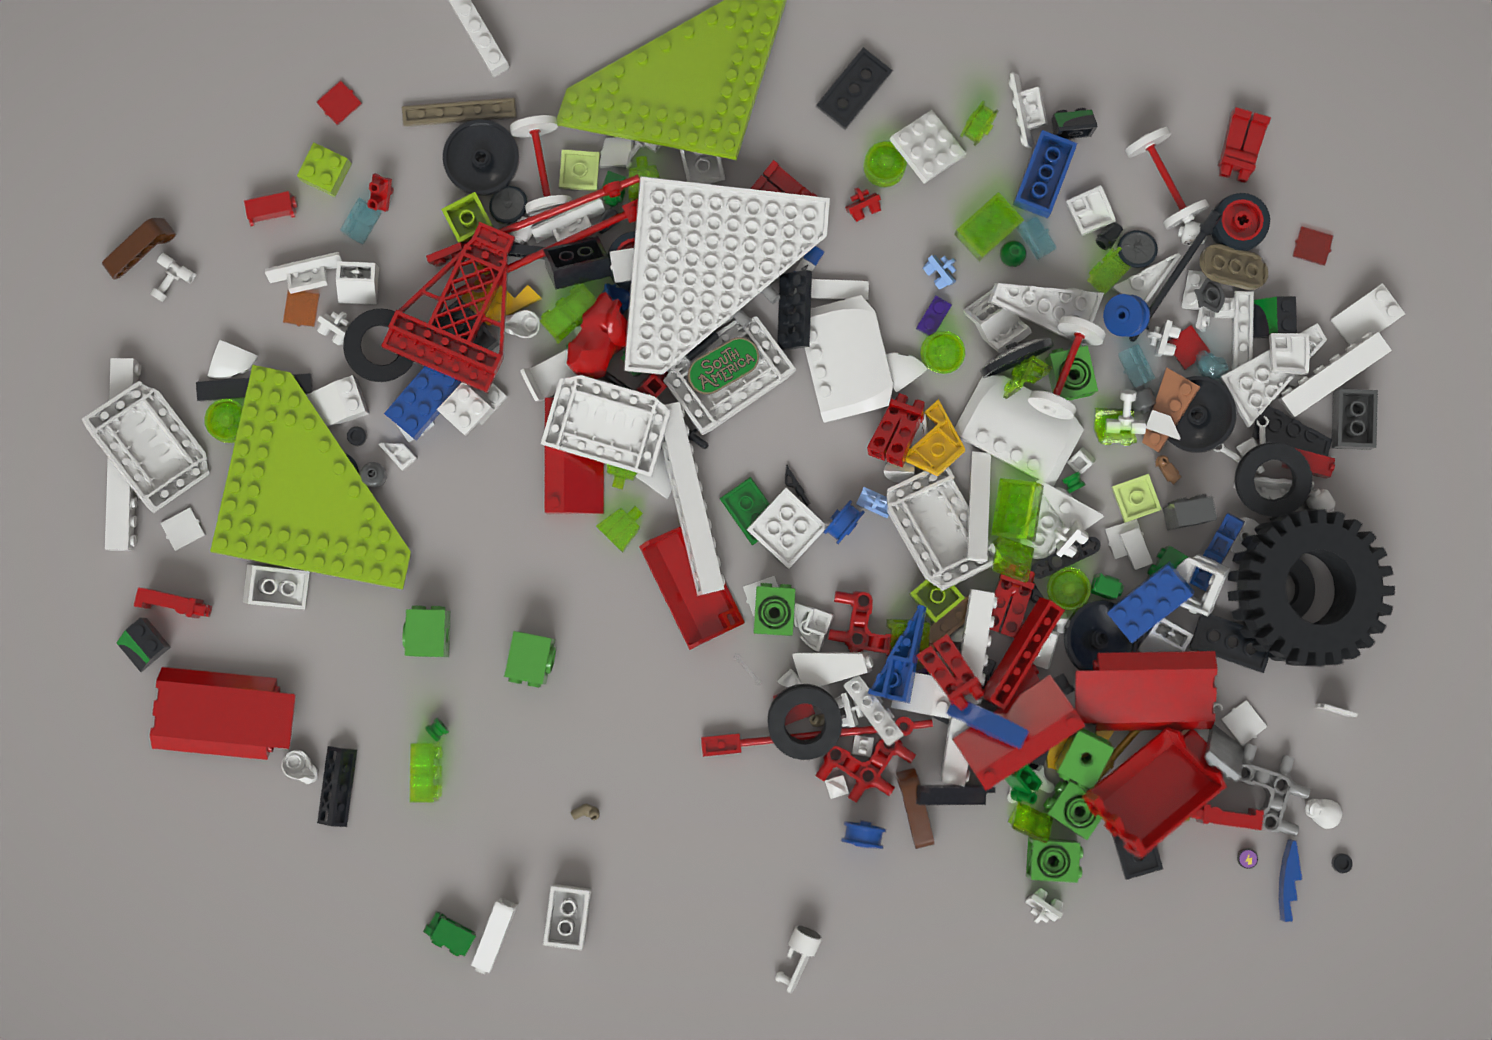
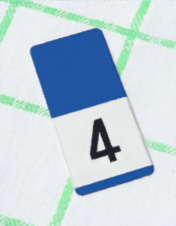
(810, 259)

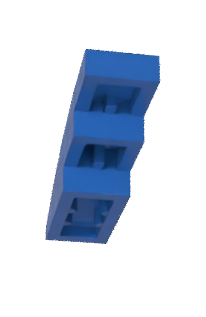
(1218, 548)
(990, 724)
(1289, 873)

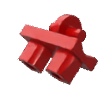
(380, 192)
(871, 201)

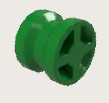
(1073, 482)
(437, 729)

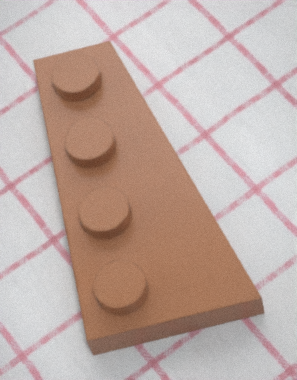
(1173, 400)

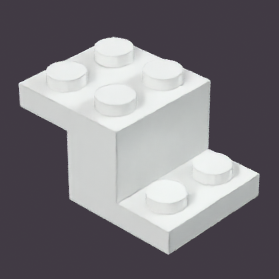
(996, 324)
(471, 406)

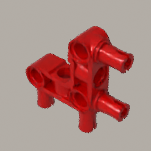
(859, 624)
(856, 768)

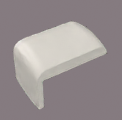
(544, 377)

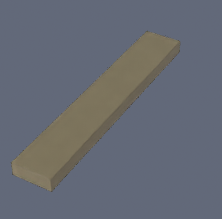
(459, 112)

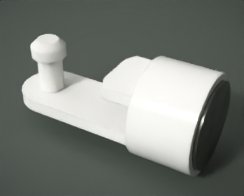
(805, 942)

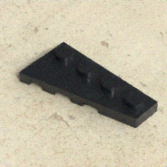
(1291, 432)

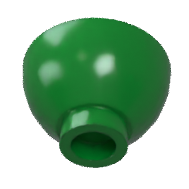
(1013, 253)

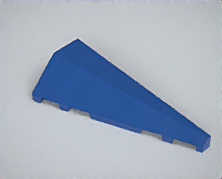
(898, 673)

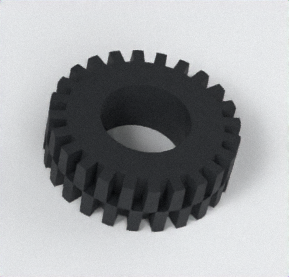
(1356, 582)

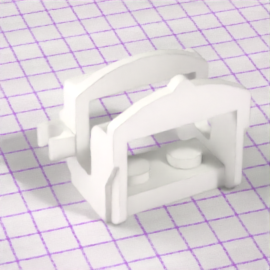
(1209, 599)

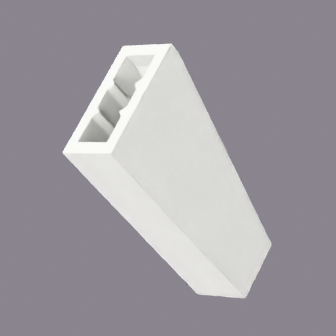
(830, 667)
(494, 935)

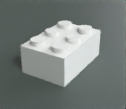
(567, 917)

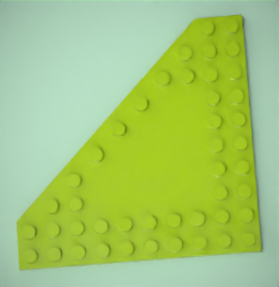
(685, 86)
(298, 496)

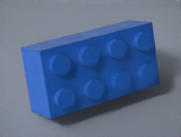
(1045, 174)
(420, 400)
(1150, 602)

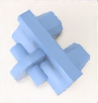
(935, 264)
(873, 502)

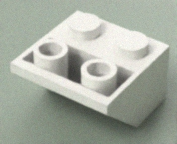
(357, 282)
(1165, 638)

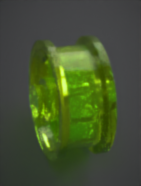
(979, 123)
(884, 164)
(942, 352)
(223, 420)
(1069, 588)

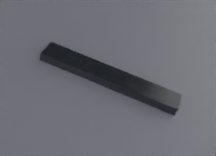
(238, 387)

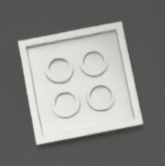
(927, 146)
(787, 528)

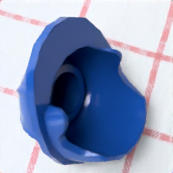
(618, 293)

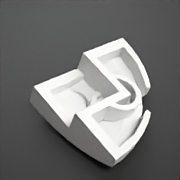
(229, 361)
(904, 369)
(660, 480)
(813, 625)

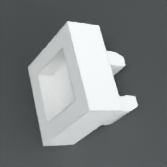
(1227, 310)
(862, 745)

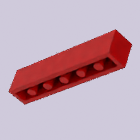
(1022, 652)

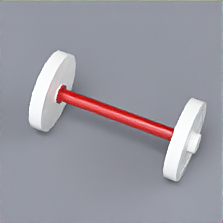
(535, 127)
(1148, 142)
(1081, 332)

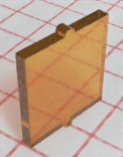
(301, 308)

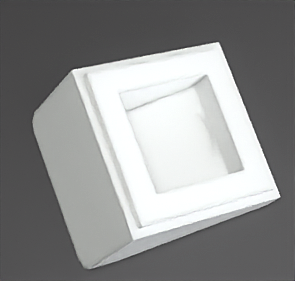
(1081, 461)

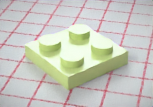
(579, 170)
(1136, 498)

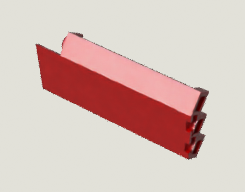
(1148, 691)
(221, 714)
(1156, 790)

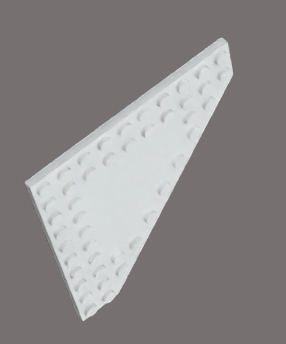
(704, 258)

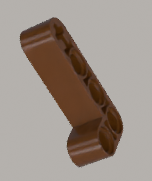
(137, 245)
(916, 814)

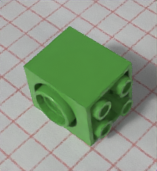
(1081, 369)
(779, 598)
(426, 632)
(530, 659)
(1088, 769)
(1062, 809)
(1065, 864)

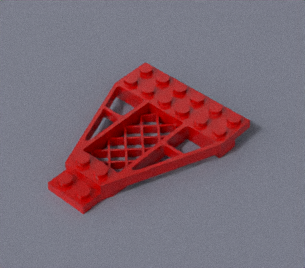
(443, 350)

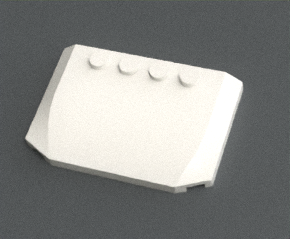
(848, 359)
(714, 409)
(607, 424)
(1017, 431)
(148, 445)
(935, 527)

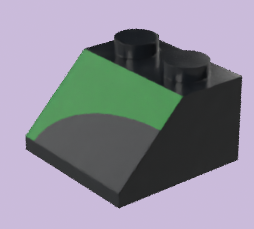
(1074, 124)
(1274, 316)
(142, 643)

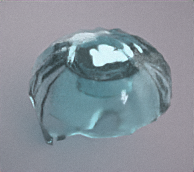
(1211, 366)

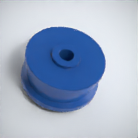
(1126, 315)
(843, 522)
(863, 834)

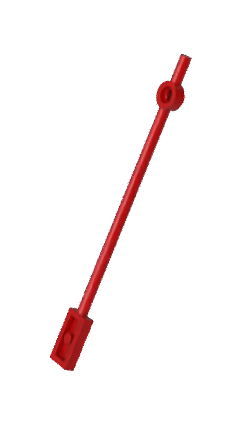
(611, 189)
(629, 212)
(732, 743)

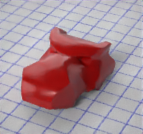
(599, 339)

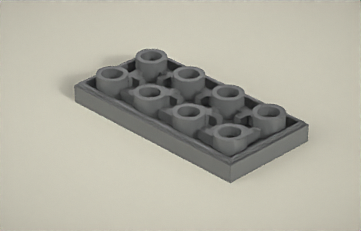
(1224, 753)

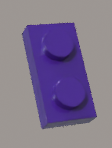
(934, 316)

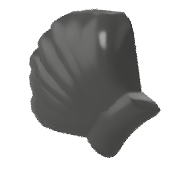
(1210, 296)

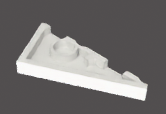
(1147, 281)
(1068, 508)

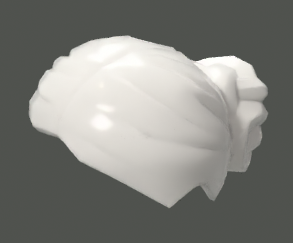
(522, 324)
(299, 767)
(1324, 812)

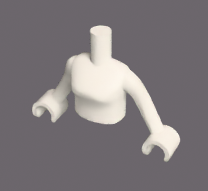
(1244, 447)

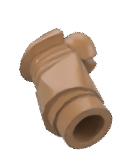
(1168, 469)

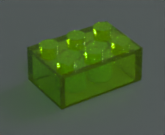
(989, 226)
(567, 313)
(1017, 509)
(425, 771)

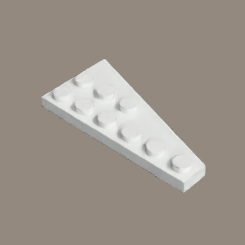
(1046, 305)
(1254, 384)

